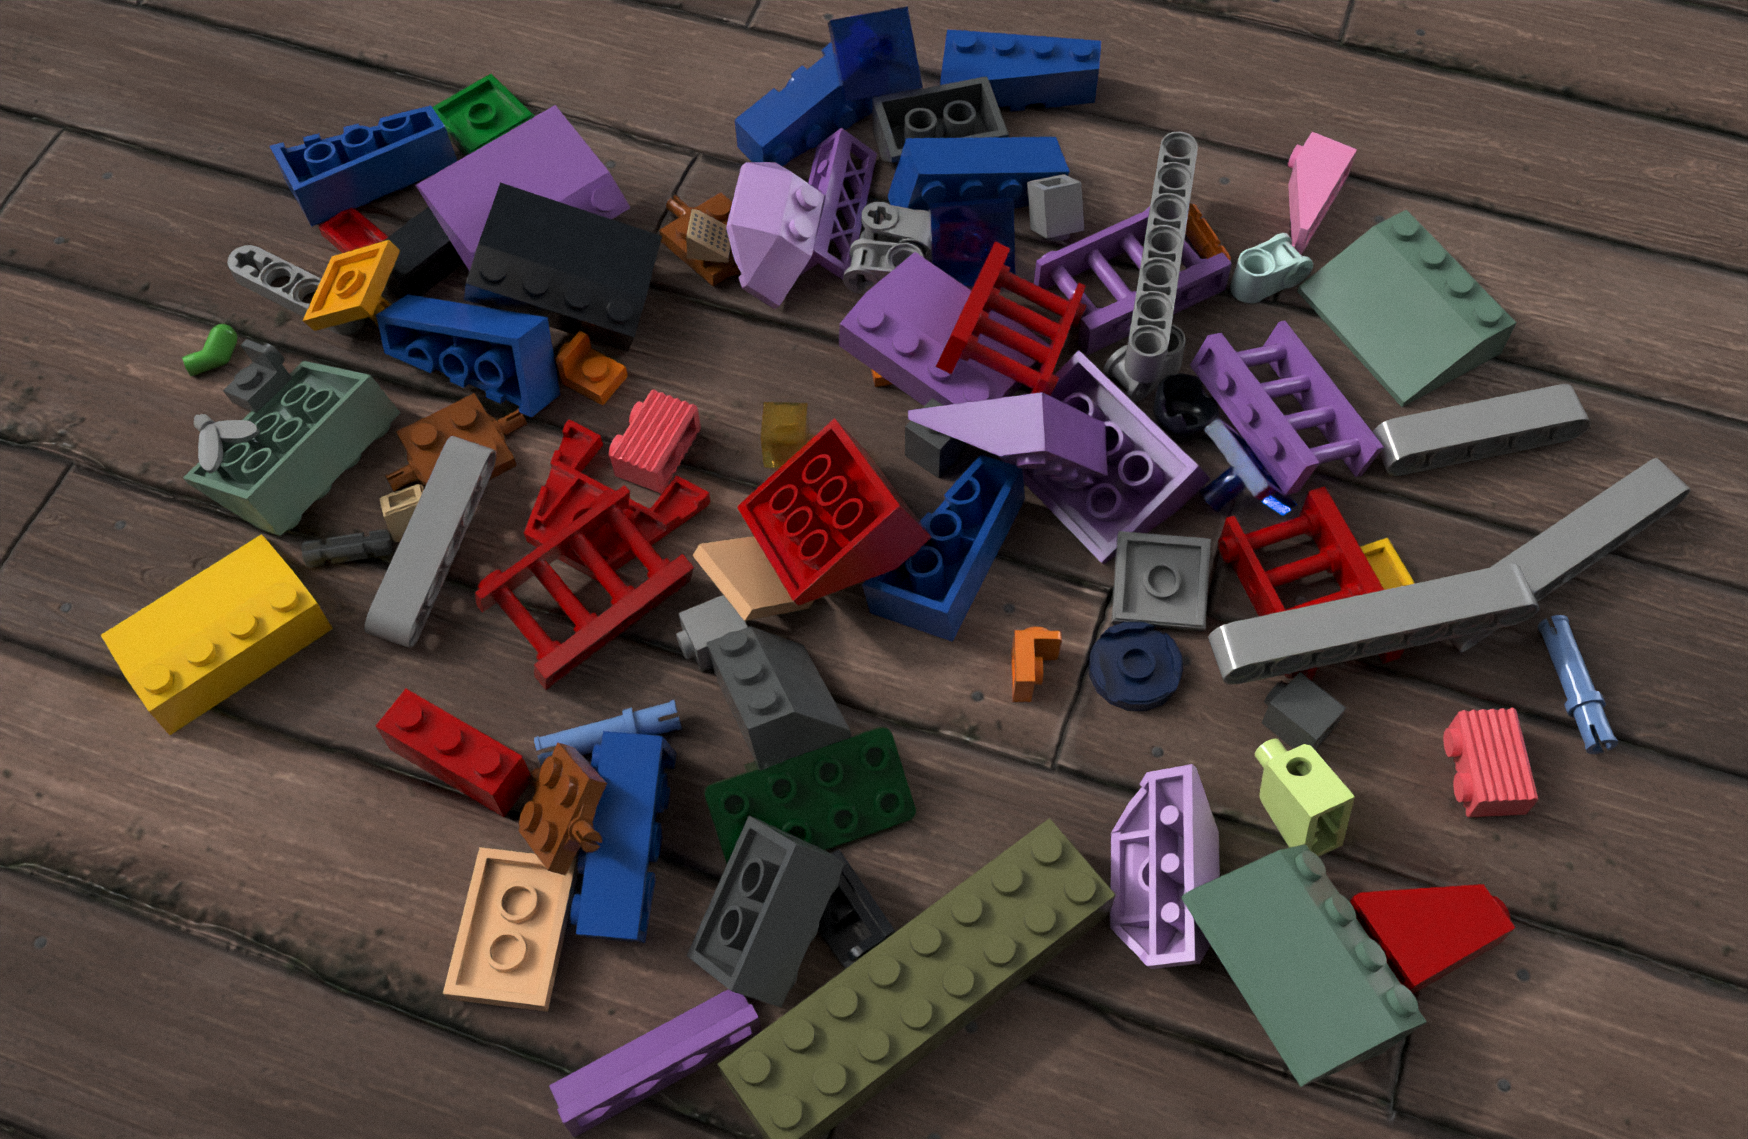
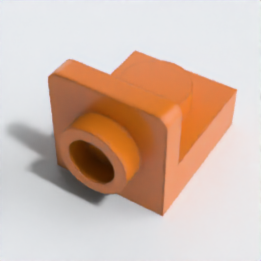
(589, 370)
(1027, 657)

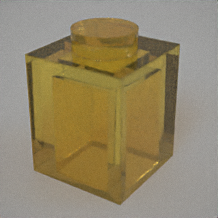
(783, 431)

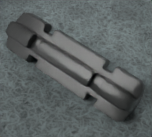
(347, 548)

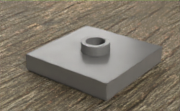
(1161, 580)

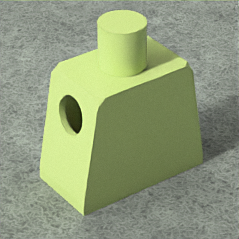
(1304, 796)

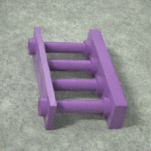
(1112, 323)
(1263, 424)

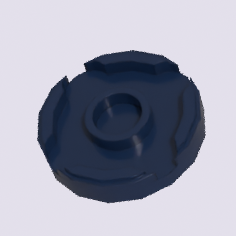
(1135, 666)

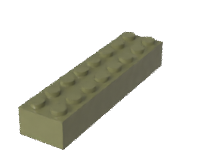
(917, 988)

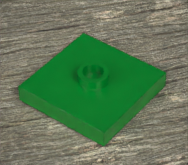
(481, 114)

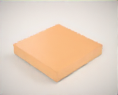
(746, 578)

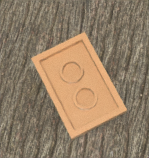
(511, 931)

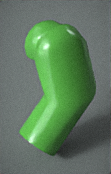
(215, 352)

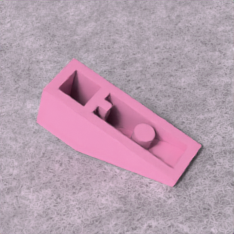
(1315, 182)

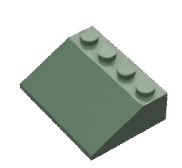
(1407, 309)
(303, 445)
(1304, 963)

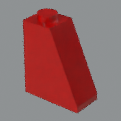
(1432, 928)

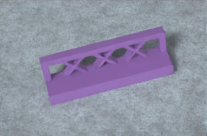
(829, 170)
(654, 1061)

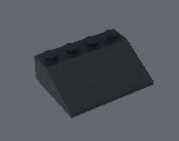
(563, 266)

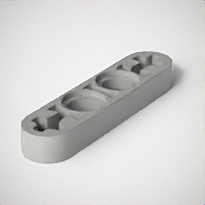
(272, 267)

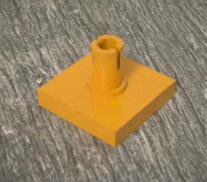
(352, 286)

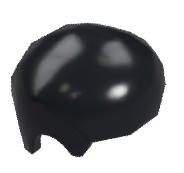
(1184, 407)

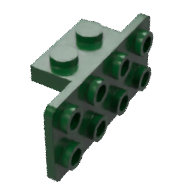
(819, 795)

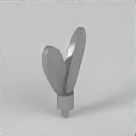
(214, 433)

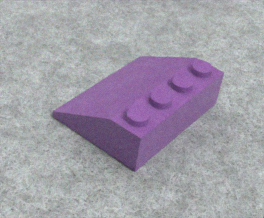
(538, 157)
(904, 329)
(1027, 430)
(1145, 468)

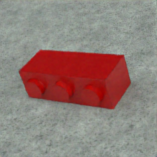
(454, 752)

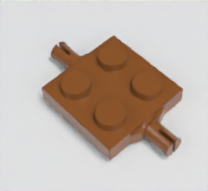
(675, 236)
(462, 419)
(562, 809)

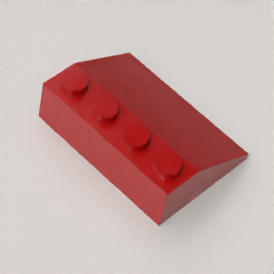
(831, 518)

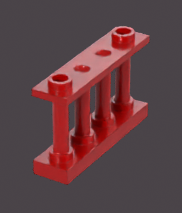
(975, 321)
(1337, 555)
(591, 630)

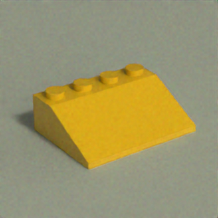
(215, 634)

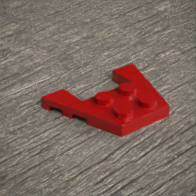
(571, 493)

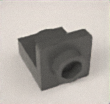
(261, 379)

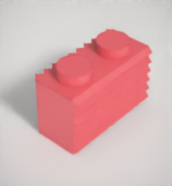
(654, 441)
(1490, 763)

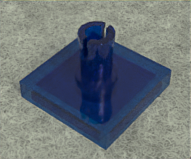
(875, 54)
(965, 234)
(1243, 473)

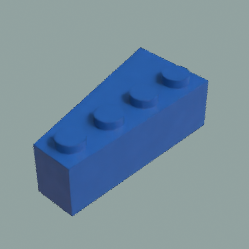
(1024, 67)
(799, 115)
(364, 162)
(972, 169)
(476, 346)
(967, 530)
(616, 880)

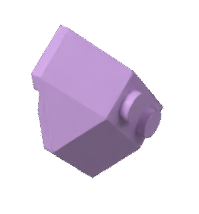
(772, 229)
(1158, 854)

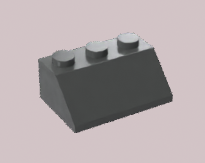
(938, 111)
(775, 695)
(765, 912)

